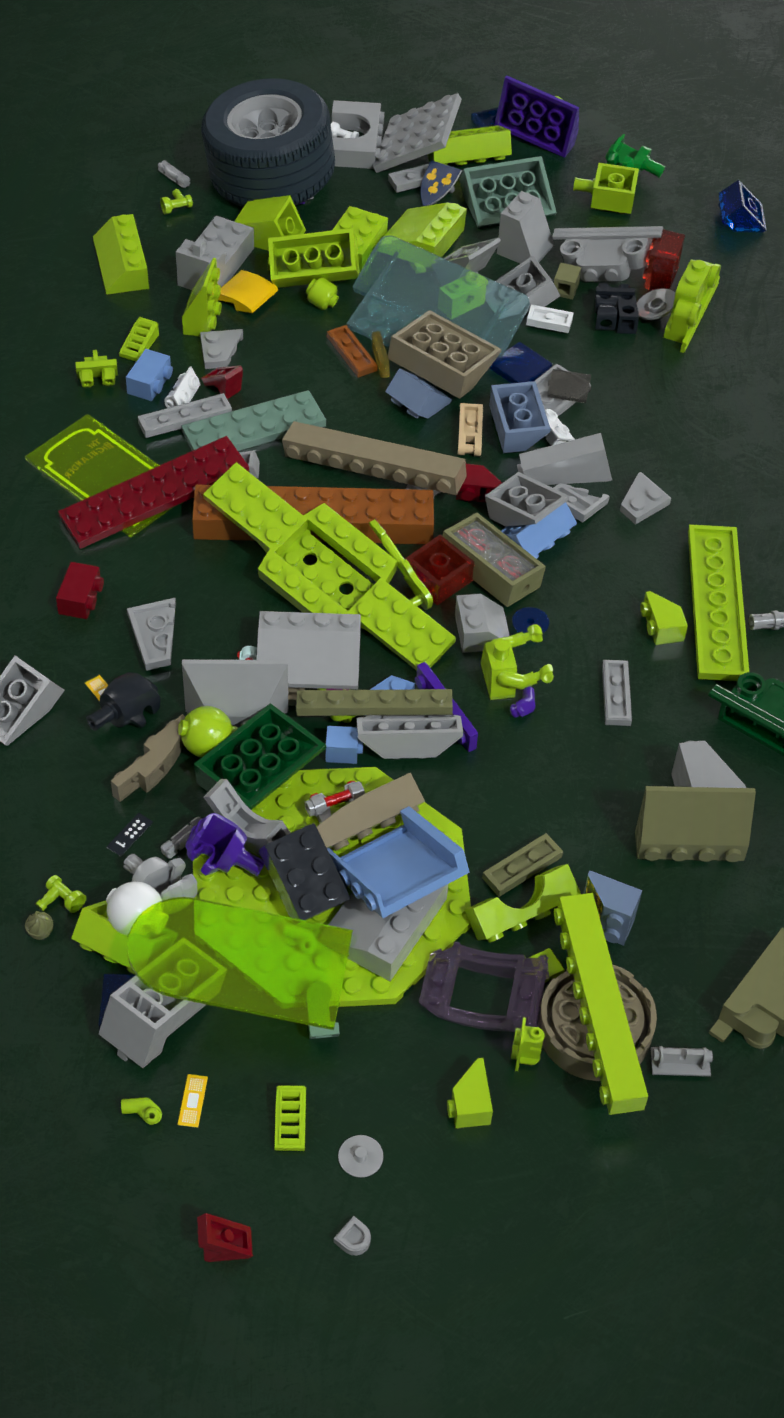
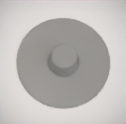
(360, 1156)

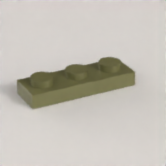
(522, 864)

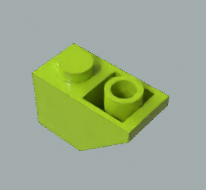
(664, 619)

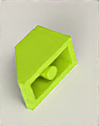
(471, 1098)

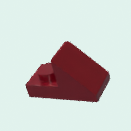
(226, 379)
(223, 1239)

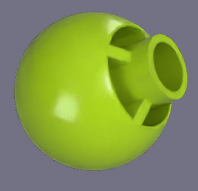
(204, 729)

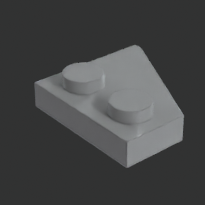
(219, 347)
(580, 503)

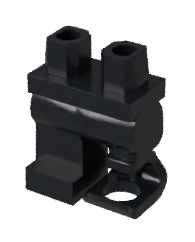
(617, 305)

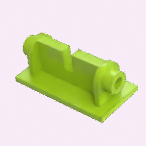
(527, 1045)

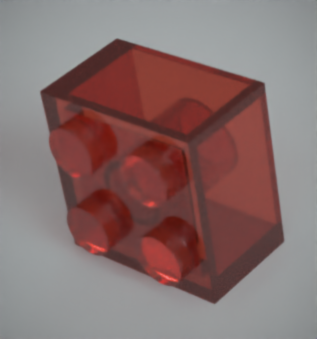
(663, 260)
(441, 568)

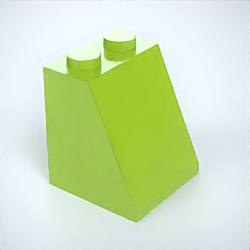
(271, 219)

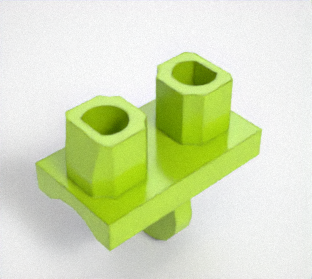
(96, 367)

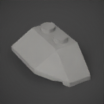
(409, 734)

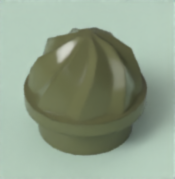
(39, 925)

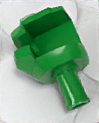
(626, 156)

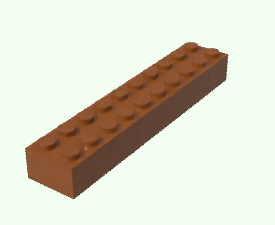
(403, 513)

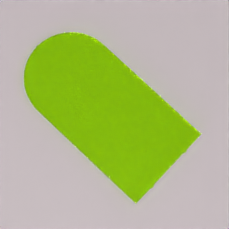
(241, 959)

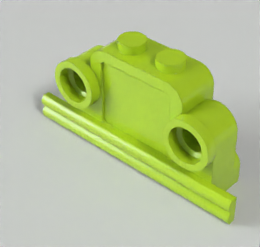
(691, 300)

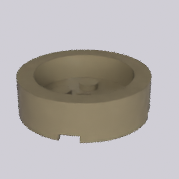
(567, 1036)

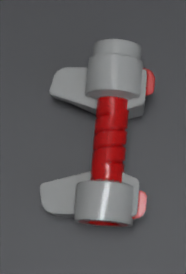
(319, 805)

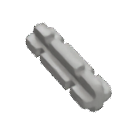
(174, 174)
(178, 841)

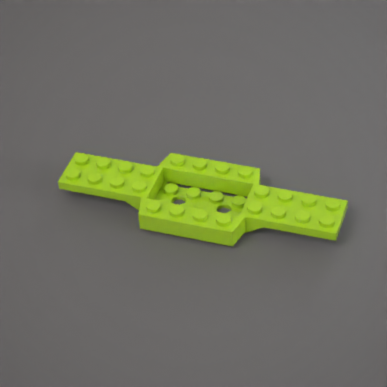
(315, 587)

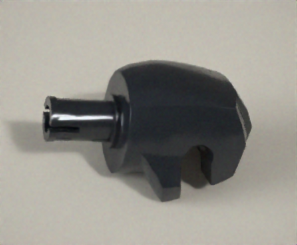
(125, 701)

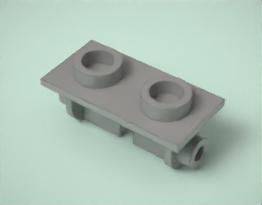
(681, 1061)

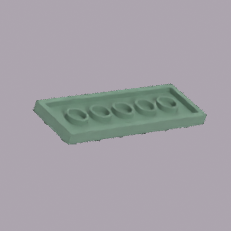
(255, 423)

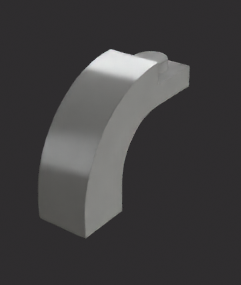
(260, 831)

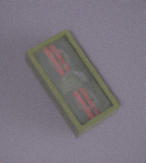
(499, 562)

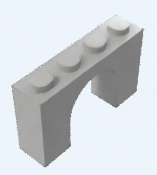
(360, 117)

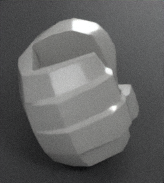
(162, 876)

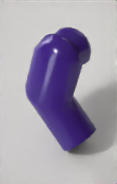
(525, 705)

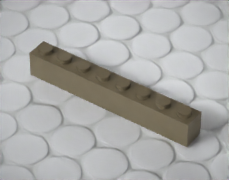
(375, 457)

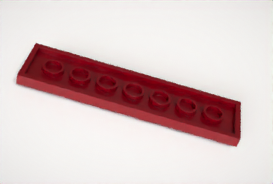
(149, 492)

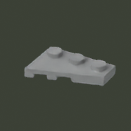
(154, 631)

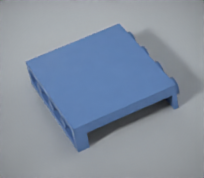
(401, 865)

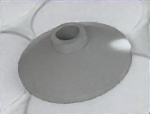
(656, 304)

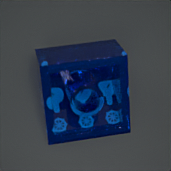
(741, 209)

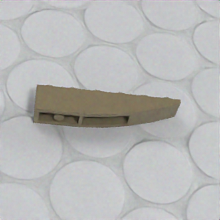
(369, 811)

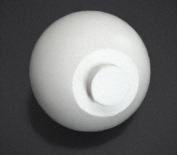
(128, 903)

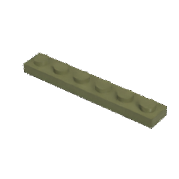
(374, 702)

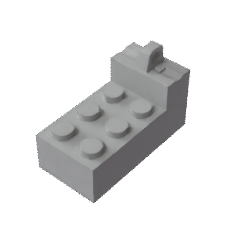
(222, 240)
(142, 1019)

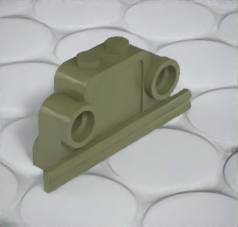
(758, 1000)

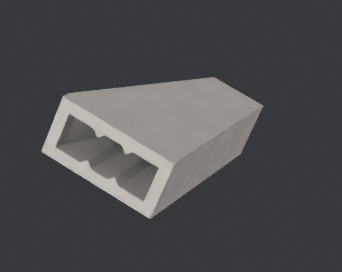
(568, 462)

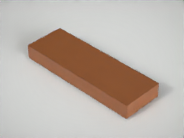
(352, 351)

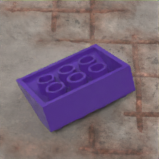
(538, 117)

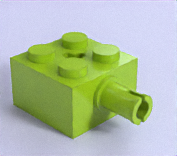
(612, 187)

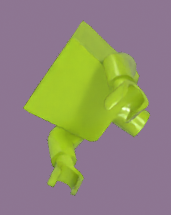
(501, 668)

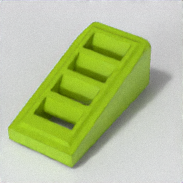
(144, 328)
(290, 1099)

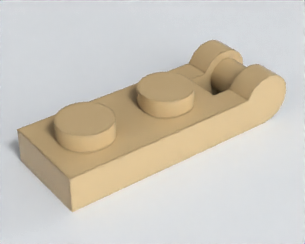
(470, 429)

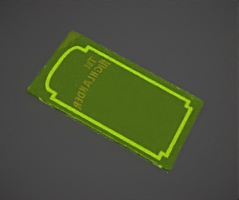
(90, 460)

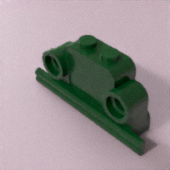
(754, 709)

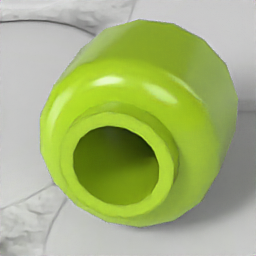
(322, 293)

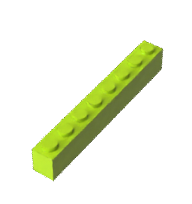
(601, 1005)

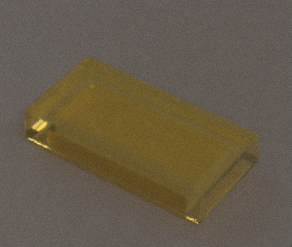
(380, 354)

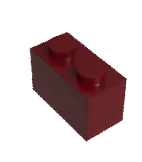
(79, 590)

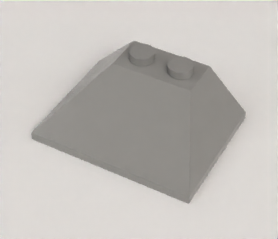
(236, 686)

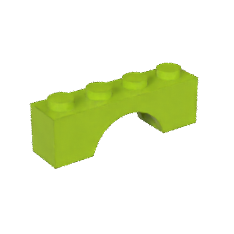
(493, 916)

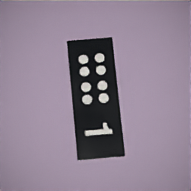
(129, 834)

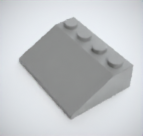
(318, 647)
(386, 942)

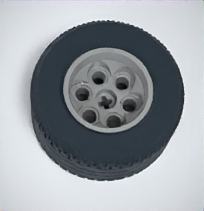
(268, 141)

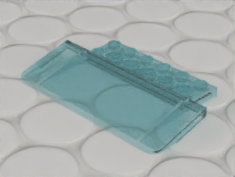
(408, 281)

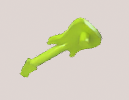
(422, 594)

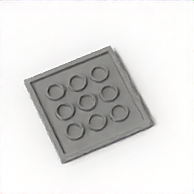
(417, 132)

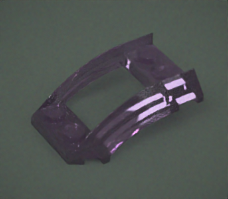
(526, 992)

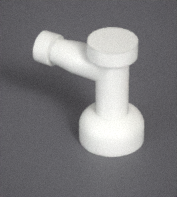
(337, 131)

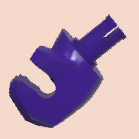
(223, 844)

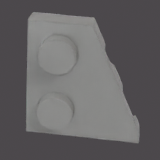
(643, 499)

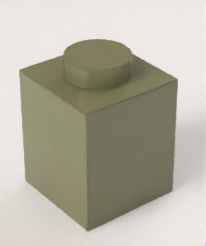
(567, 280)

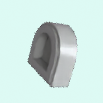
(353, 1237)

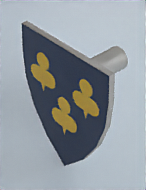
(437, 182)

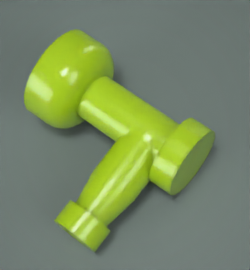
(180, 201)
(73, 900)

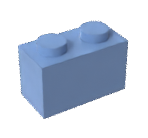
(148, 375)

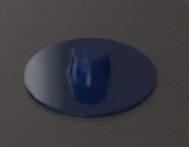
(529, 616)

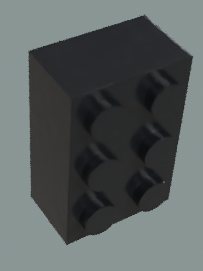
(304, 873)

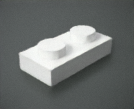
(549, 318)

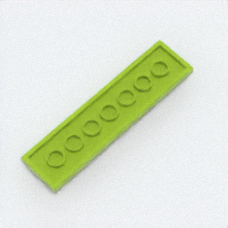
(717, 603)

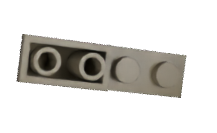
(147, 770)

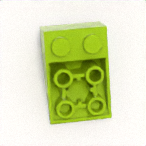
(203, 303)

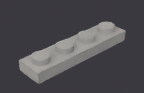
(172, 418)

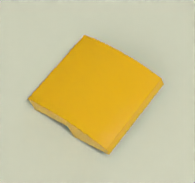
(247, 291)

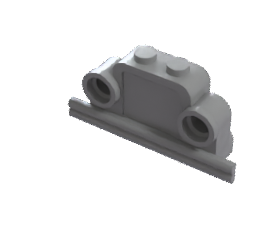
(606, 251)

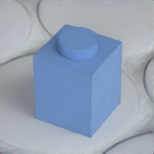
(342, 745)

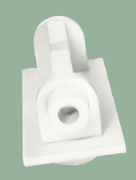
(183, 389)
(559, 433)

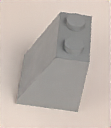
(524, 230)
(700, 766)

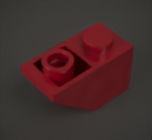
(477, 484)

